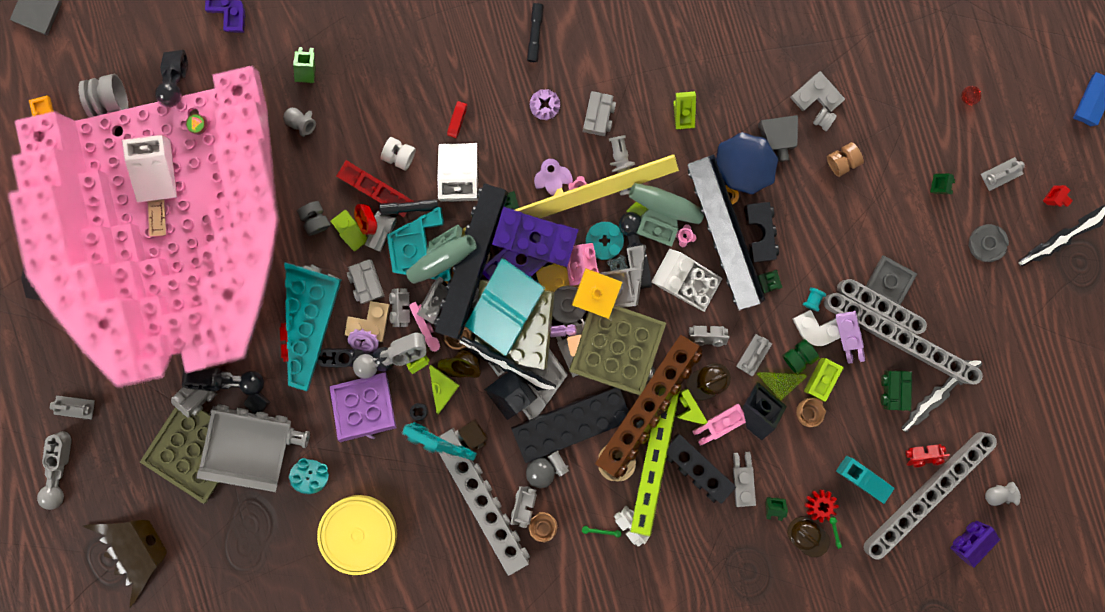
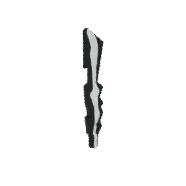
(1064, 237)
(507, 364)

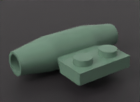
(663, 212)
(441, 255)

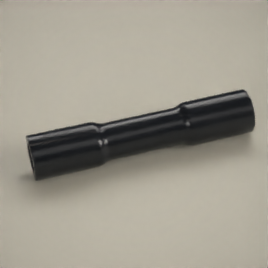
(536, 20)
(395, 208)

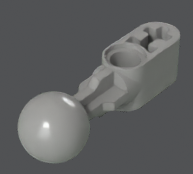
(399, 353)
(55, 446)

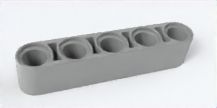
(890, 306)

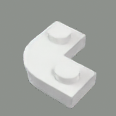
(814, 333)

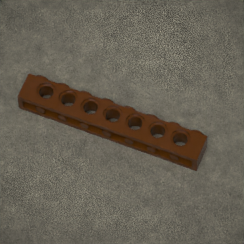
(649, 396)

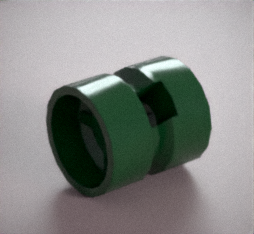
(801, 356)

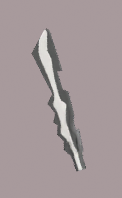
(936, 398)

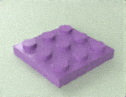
(362, 407)

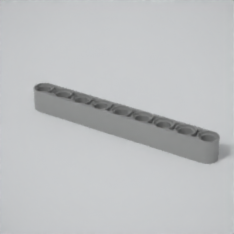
(910, 343)
(939, 493)

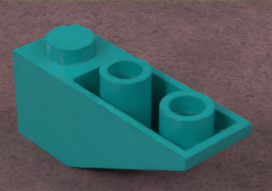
(865, 479)

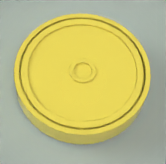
(357, 534)

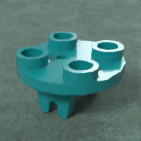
(301, 471)

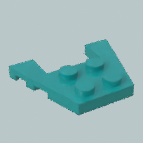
(410, 243)
(419, 434)

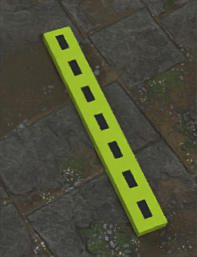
(653, 470)

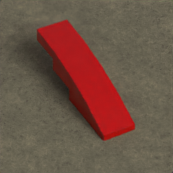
(370, 185)

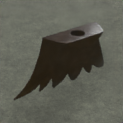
(133, 552)

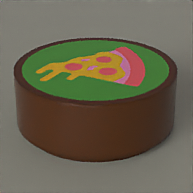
(196, 124)

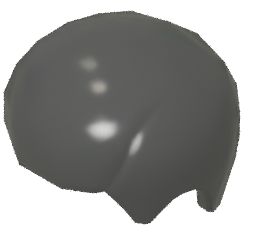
(540, 473)

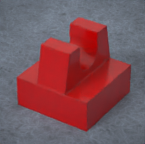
(1058, 196)

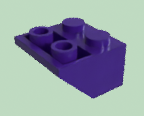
(975, 543)

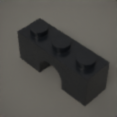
(761, 216)

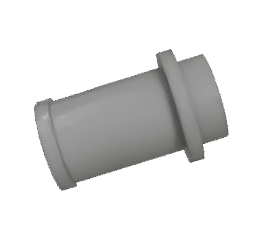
(558, 463)

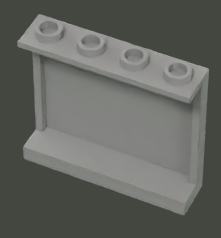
(244, 448)

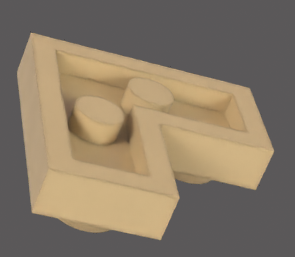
(375, 322)

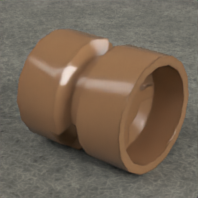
(843, 160)

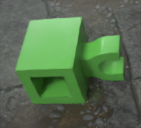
(304, 66)

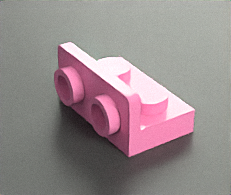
(581, 257)

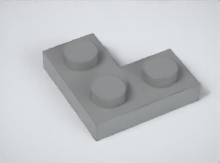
(818, 88)

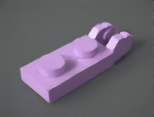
(850, 335)

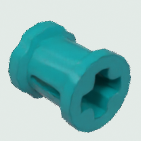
(814, 299)

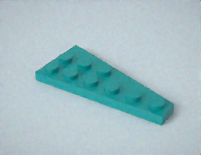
(308, 312)

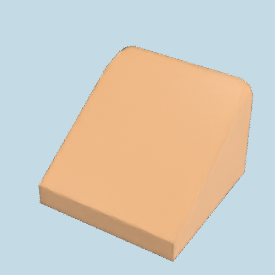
(573, 342)

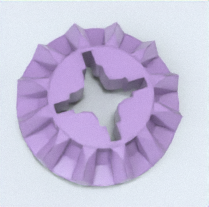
(545, 113)
(368, 346)

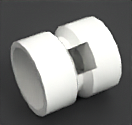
(404, 155)

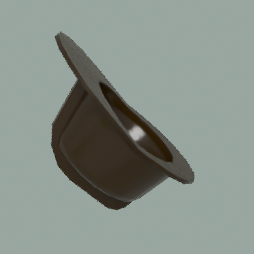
(461, 365)
(708, 381)
(808, 537)

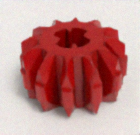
(828, 508)

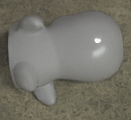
(297, 120)
(1000, 494)

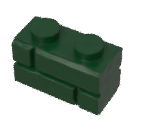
(897, 390)

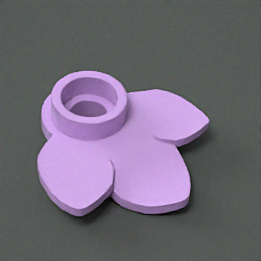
(554, 179)

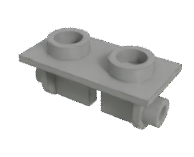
(1003, 173)
(398, 300)
(718, 335)
(754, 354)
(73, 407)
(520, 515)

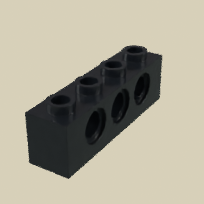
(723, 487)

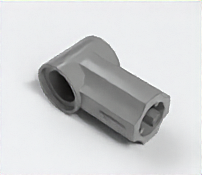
(385, 225)

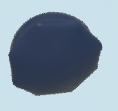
(747, 163)

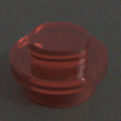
(971, 95)

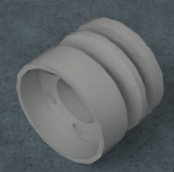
(103, 95)

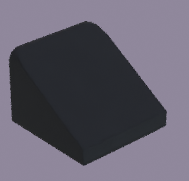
(256, 403)

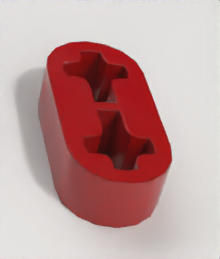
(457, 119)
(365, 219)

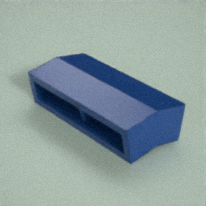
(1093, 101)

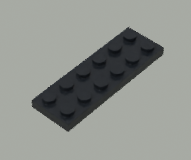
(570, 424)

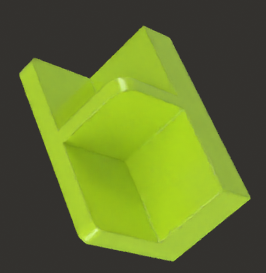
(823, 379)

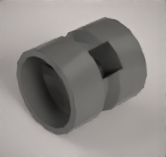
(316, 224)

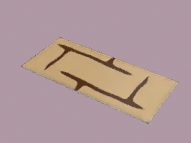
(156, 217)

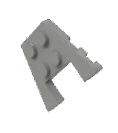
(630, 277)
(554, 373)

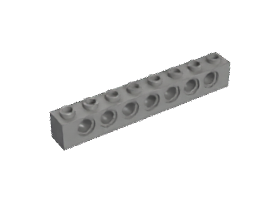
(510, 563)

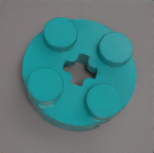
(611, 232)

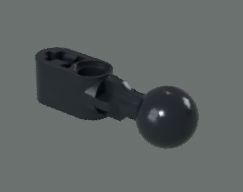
(173, 69)
(629, 225)
(353, 354)
(214, 380)

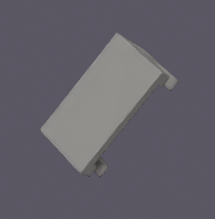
(431, 305)

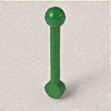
(833, 521)
(585, 529)

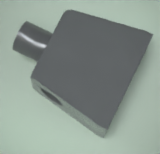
(780, 134)

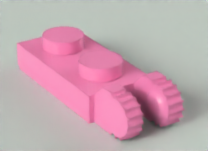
(425, 328)
(721, 424)

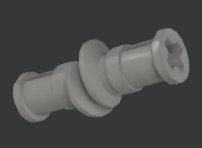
(620, 155)

